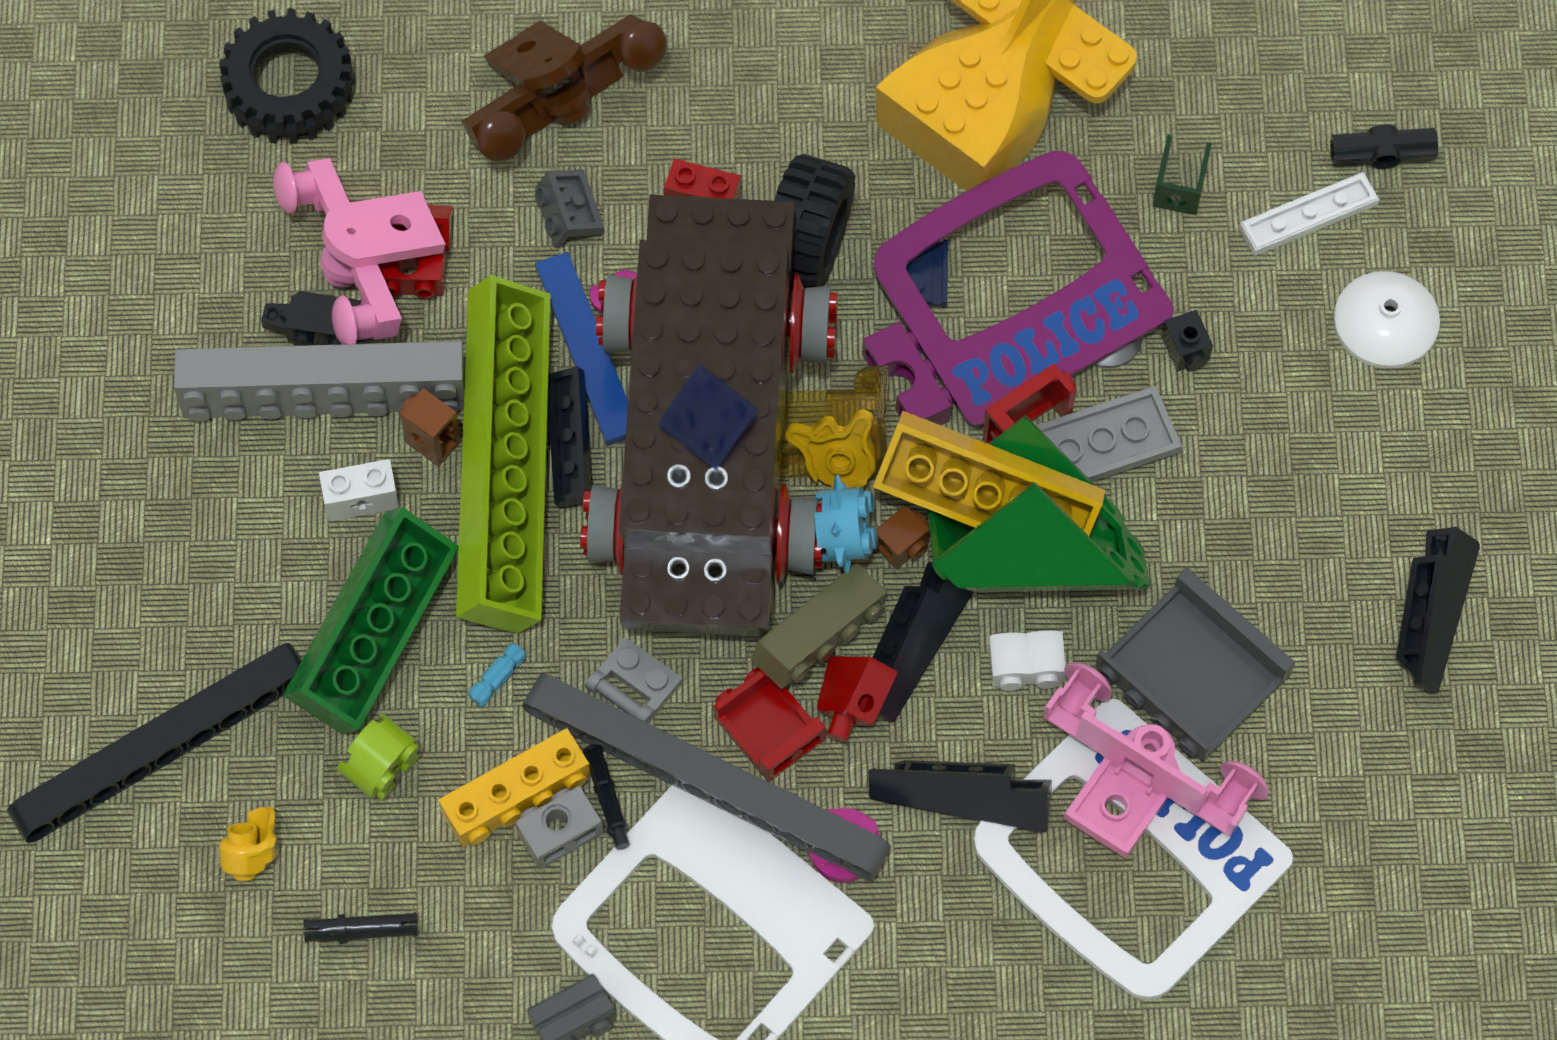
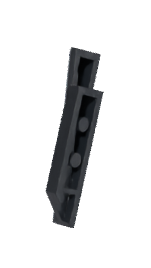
(1435, 604)
(916, 633)
(965, 790)

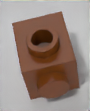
(903, 537)

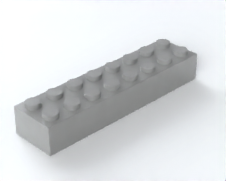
(315, 379)

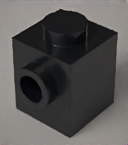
(1187, 341)

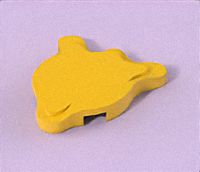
(837, 449)

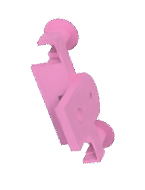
(357, 240)
(1139, 771)

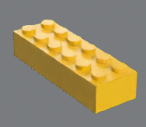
(971, 477)

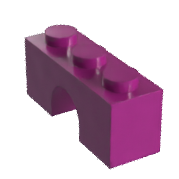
(900, 353)

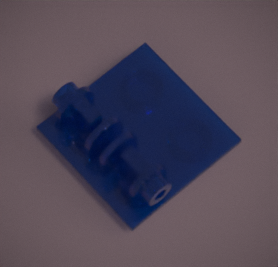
(708, 416)

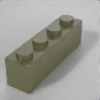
(819, 626)

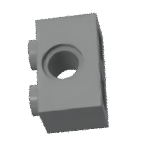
(550, 845)

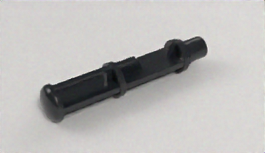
(607, 797)

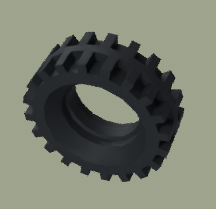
(289, 114)

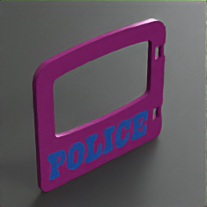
(1067, 328)

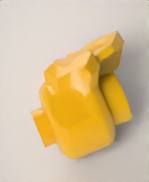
(249, 845)

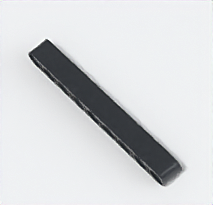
(154, 744)

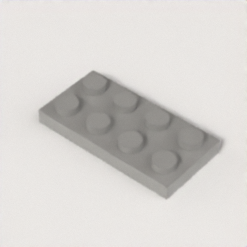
(1115, 434)

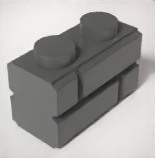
(573, 1012)

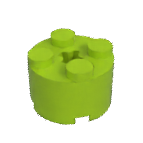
(379, 756)

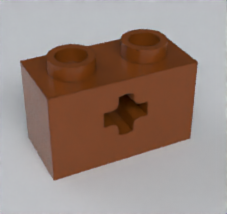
(430, 426)

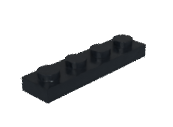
(569, 436)

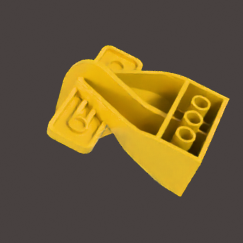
(986, 90)

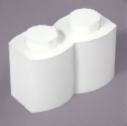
(1027, 659)

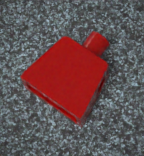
(853, 693)

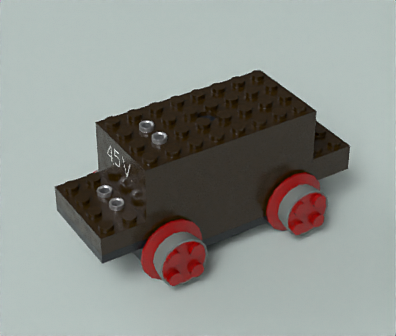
(718, 297)

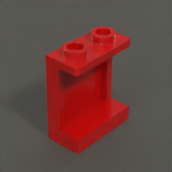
(1034, 398)
(767, 724)

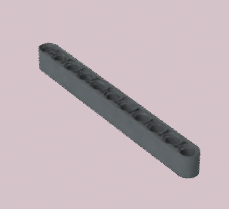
(707, 777)

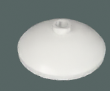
(1383, 336)

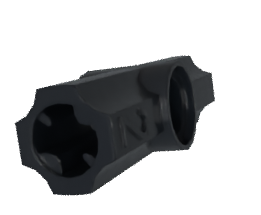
(1384, 146)

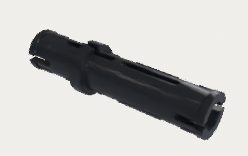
(360, 927)

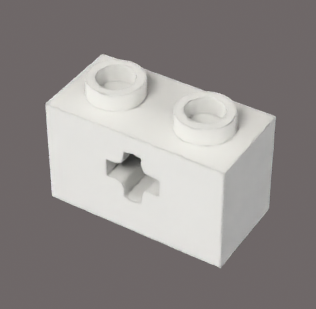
(359, 490)

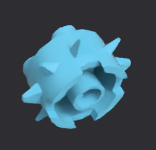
(845, 524)

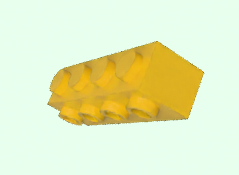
(514, 787)

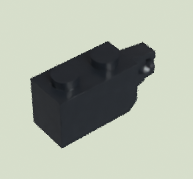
(305, 319)

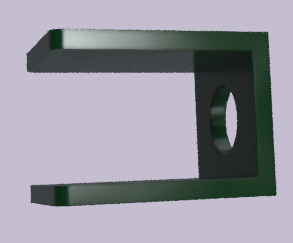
(1191, 195)

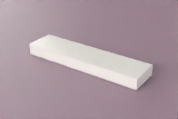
(1308, 213)

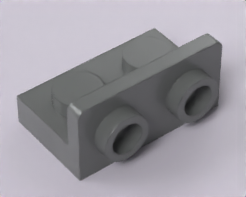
(567, 206)

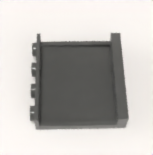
(1195, 666)

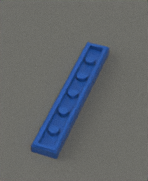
(579, 333)

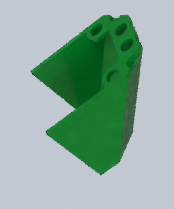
(1033, 541)

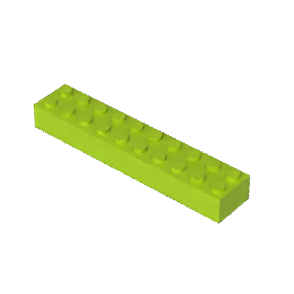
(503, 455)

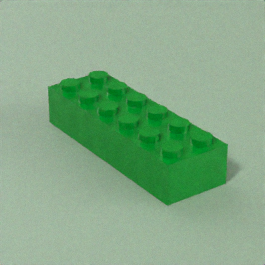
(371, 621)

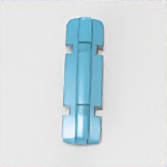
(497, 674)

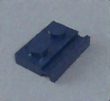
(930, 274)

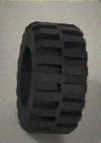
(822, 208)

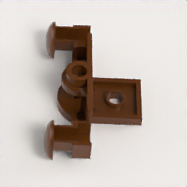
(545, 57)

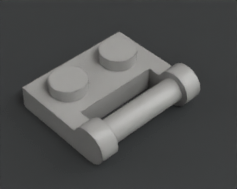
(641, 674)

